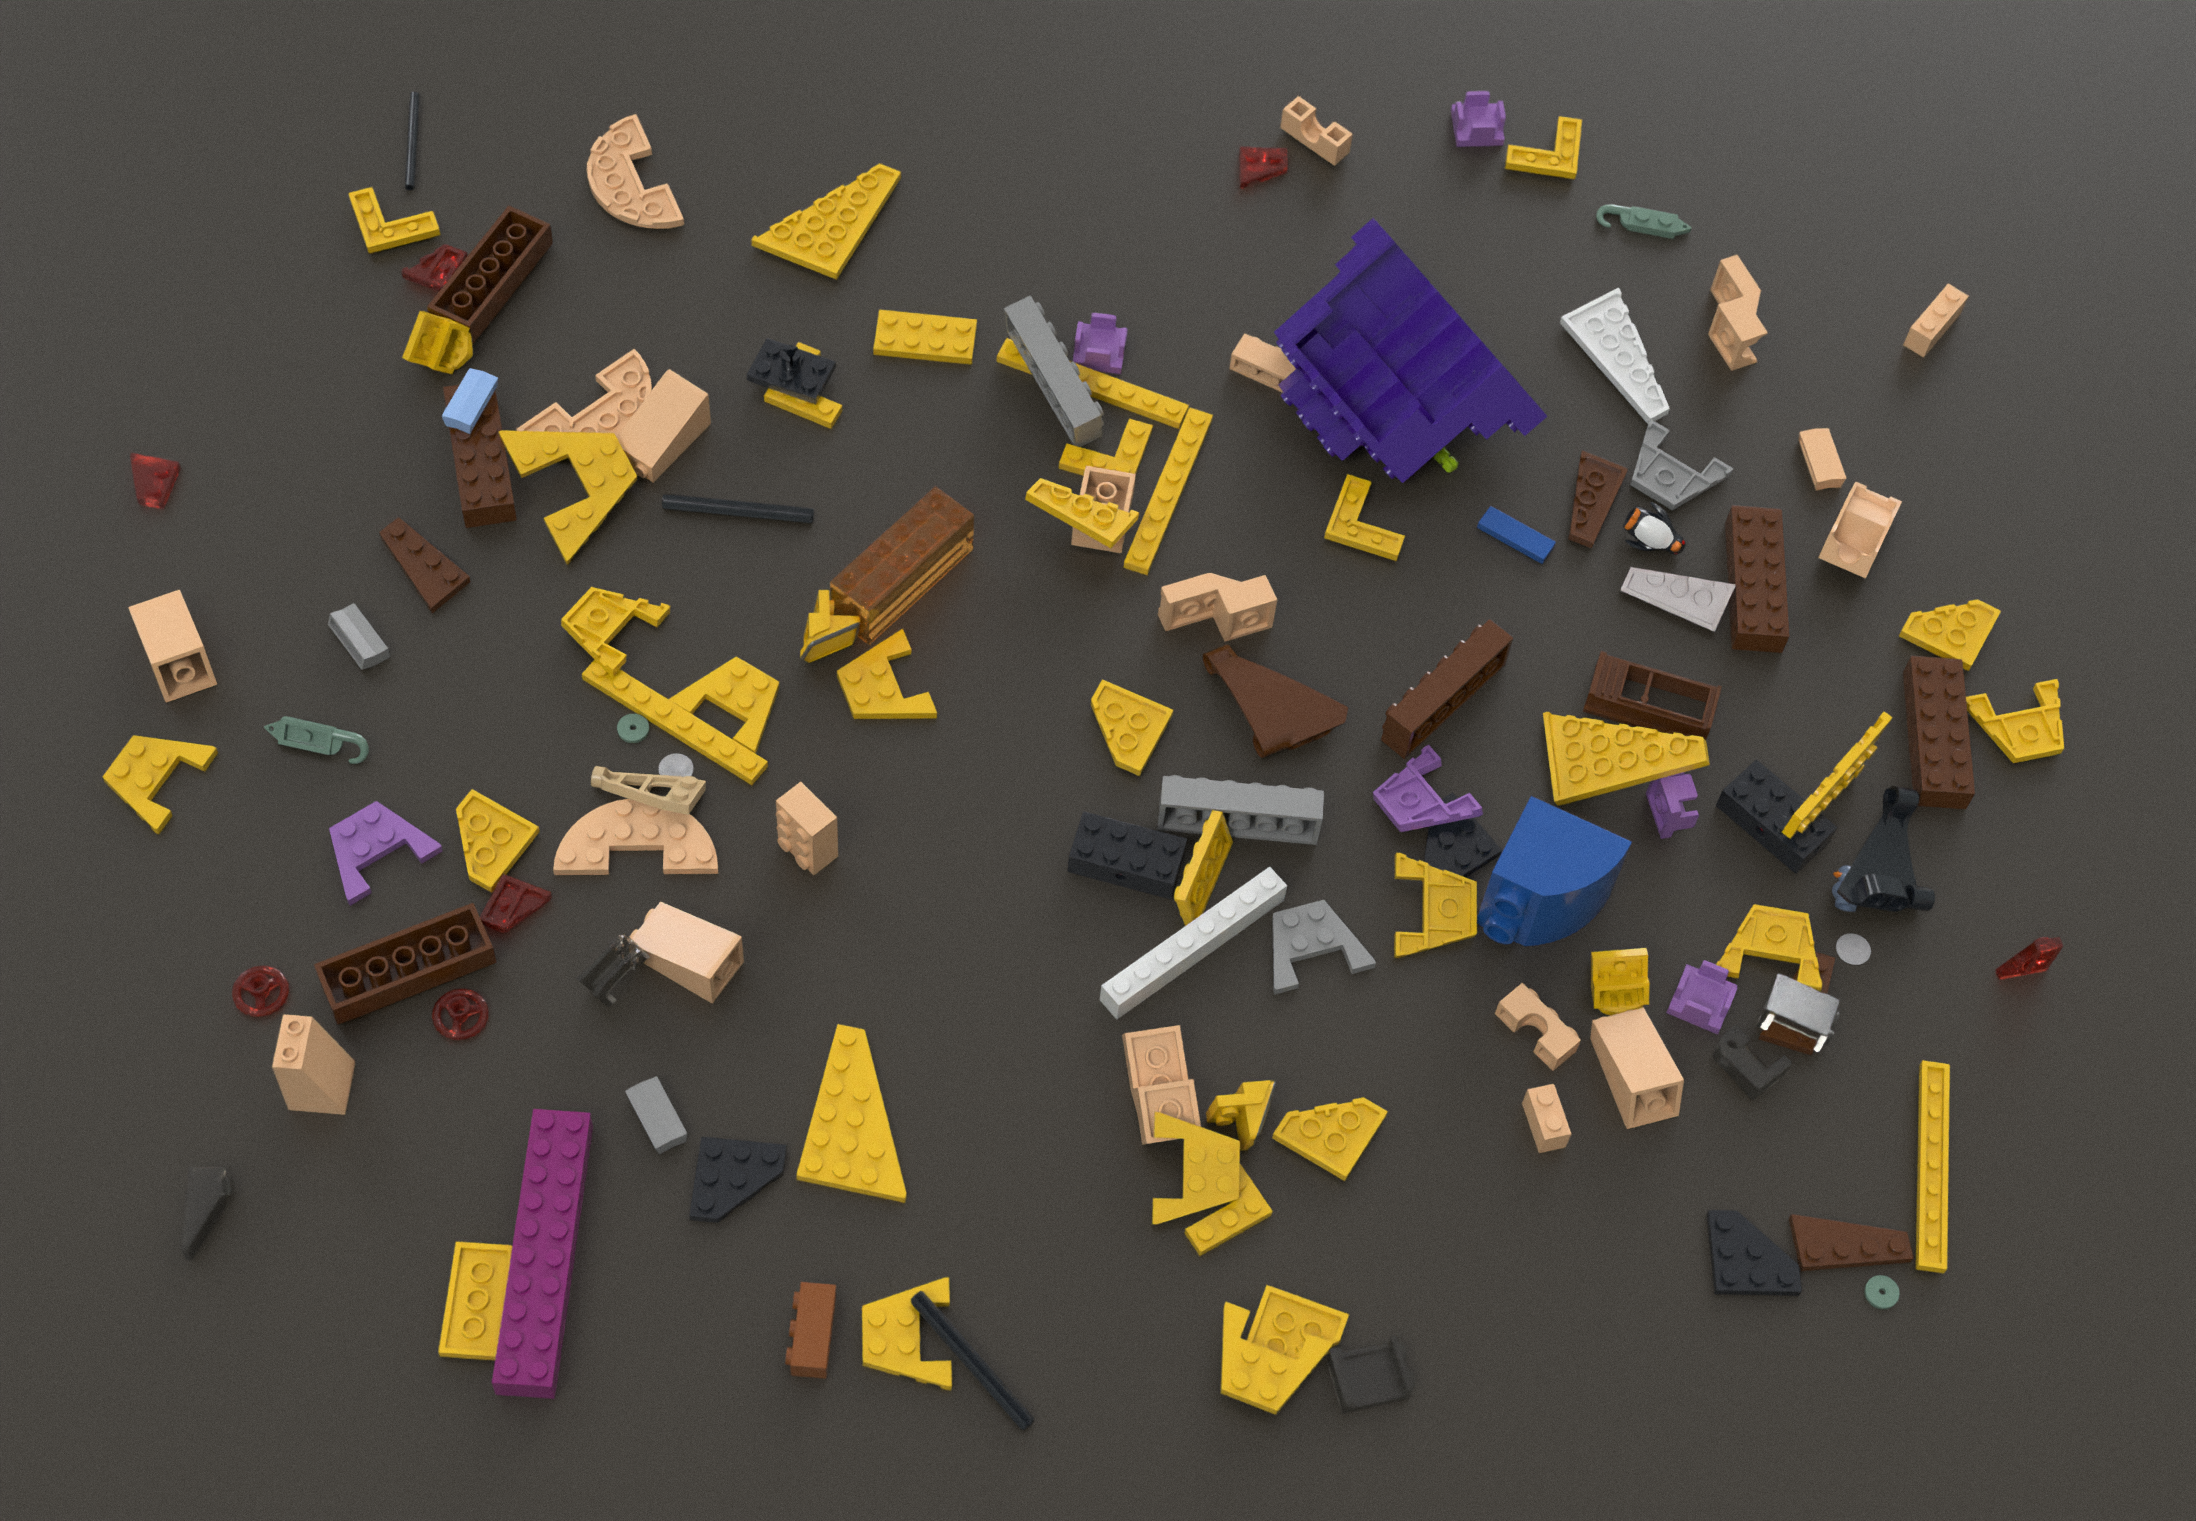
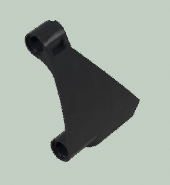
(1883, 868)

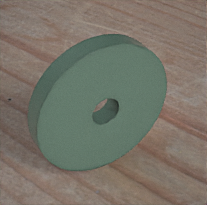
(636, 735)
(1881, 1283)

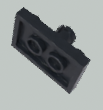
(791, 371)

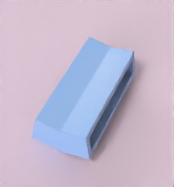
(470, 400)

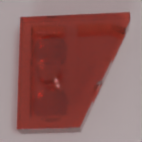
(1261, 163)
(436, 268)
(153, 479)
(512, 903)
(2032, 959)

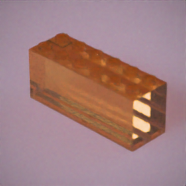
(903, 563)

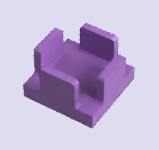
(1477, 121)
(1100, 344)
(1666, 804)
(1703, 996)

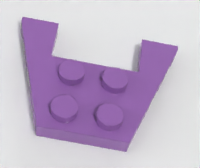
(1412, 801)
(369, 837)

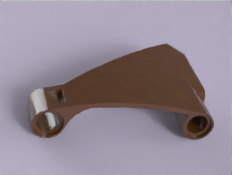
(1275, 706)

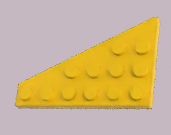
(833, 226)
(1605, 757)
(849, 1129)

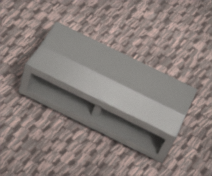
(358, 637)
(657, 1114)

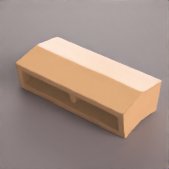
(1822, 458)

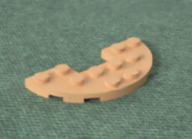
(618, 184)
(627, 388)
(635, 827)

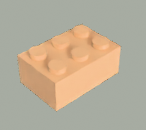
(1105, 487)
(806, 828)

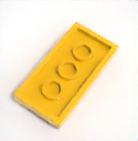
(925, 337)
(1204, 868)
(475, 1301)

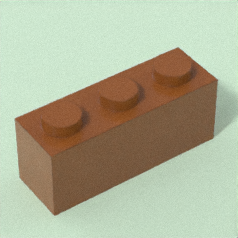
(811, 1330)

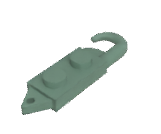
(1645, 220)
(316, 737)

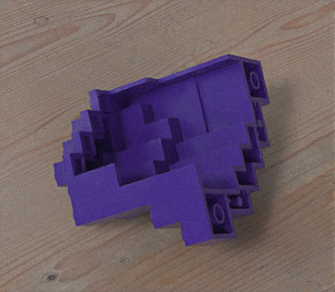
(1393, 364)

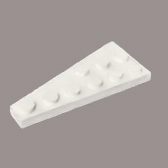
(1616, 348)

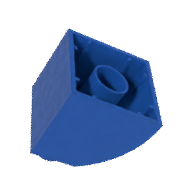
(1550, 877)

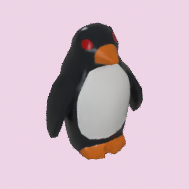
(1653, 530)

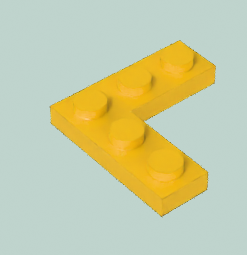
(1558, 163)
(387, 235)
(823, 413)
(1126, 458)
(1347, 530)
(1231, 1219)

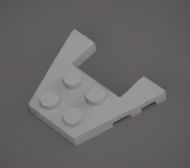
(1666, 477)
(1308, 933)

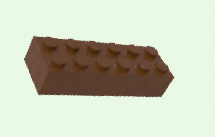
(493, 270)
(482, 468)
(1758, 570)
(1446, 688)
(1938, 732)
(405, 963)

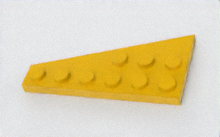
(1843, 774)

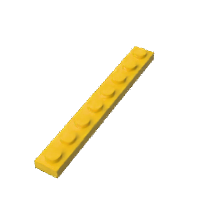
(1112, 390)
(1168, 491)
(677, 722)
(1932, 1167)

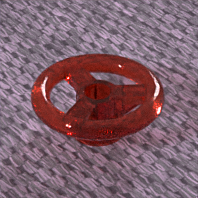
(255, 978)
(454, 1001)

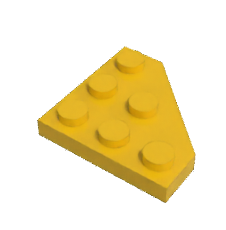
(1952, 630)
(1129, 725)
(491, 838)
(1332, 1133)
(1287, 1319)

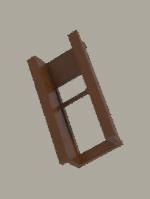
(1606, 699)

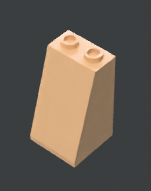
(664, 425)
(172, 646)
(689, 950)
(312, 1067)
(1637, 1067)

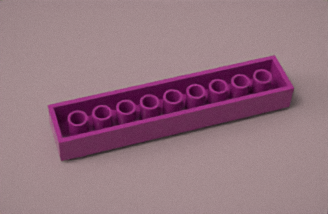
(543, 1254)

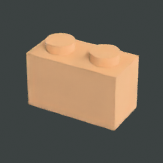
(1546, 1118)

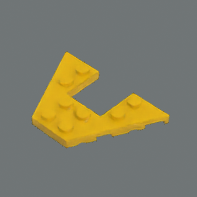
(599, 465)

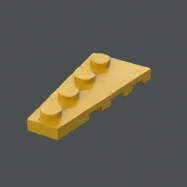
(1092, 518)

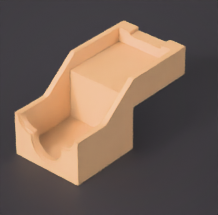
(1735, 320)
(1859, 530)
(1234, 605)
(1159, 1078)

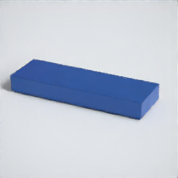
(1516, 534)

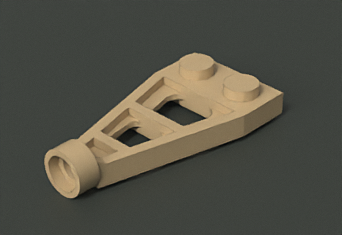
(680, 799)

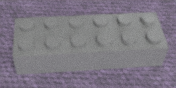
(1054, 371)
(1248, 809)

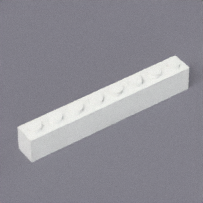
(1192, 943)

